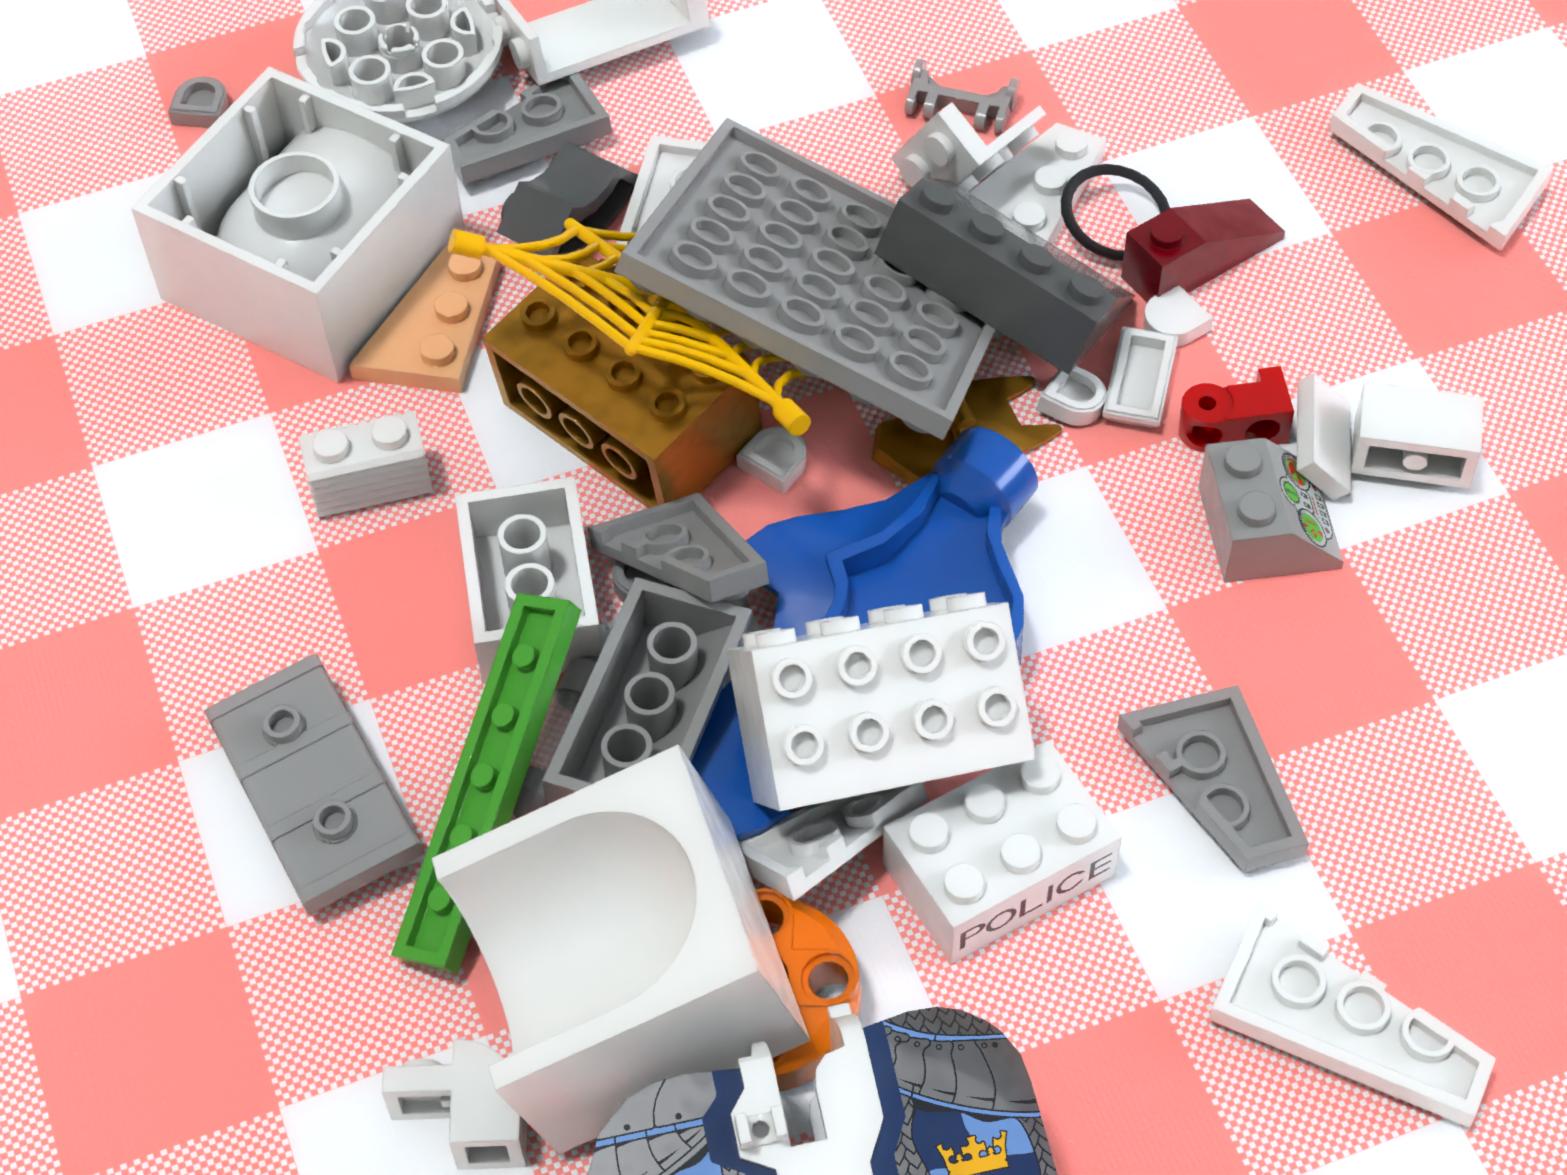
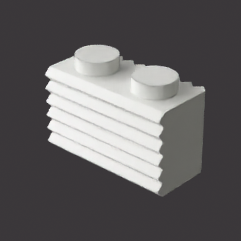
(365, 463)

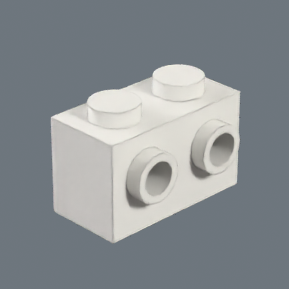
(1417, 435)

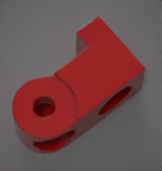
(1237, 411)

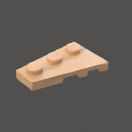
(433, 328)

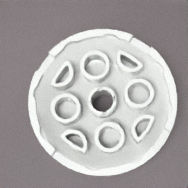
(399, 54)

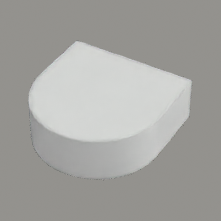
(1177, 315)
(1074, 397)
(774, 458)

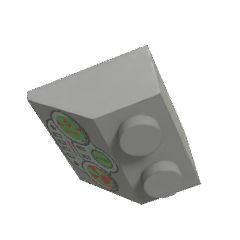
(1264, 513)

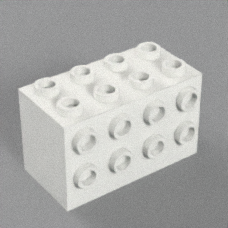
(880, 700)

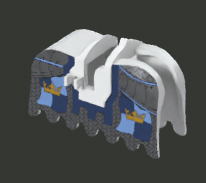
(889, 1099)

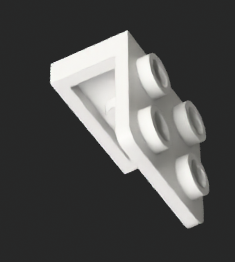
(954, 151)

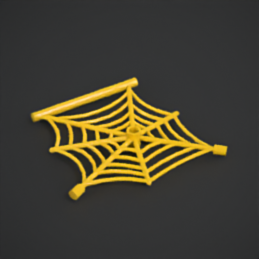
(643, 339)

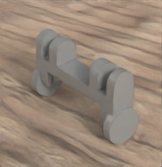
(928, 92)

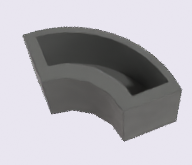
(572, 187)

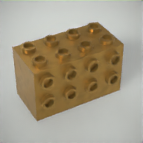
(628, 417)

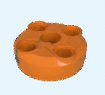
(812, 956)

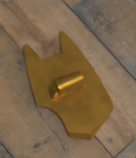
(984, 405)

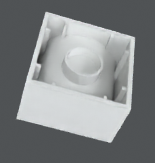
(299, 221)
(620, 945)

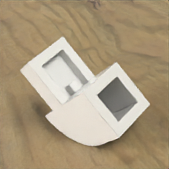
(481, 1123)

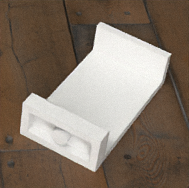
(594, 33)

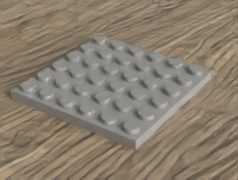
(793, 271)

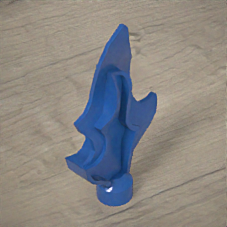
(902, 550)

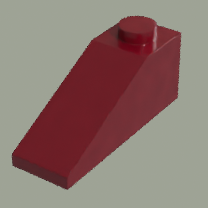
(1195, 245)

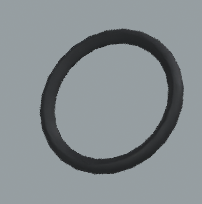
(1098, 170)

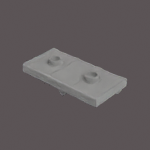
(313, 783)

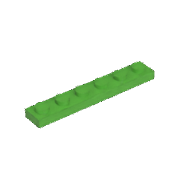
(489, 769)

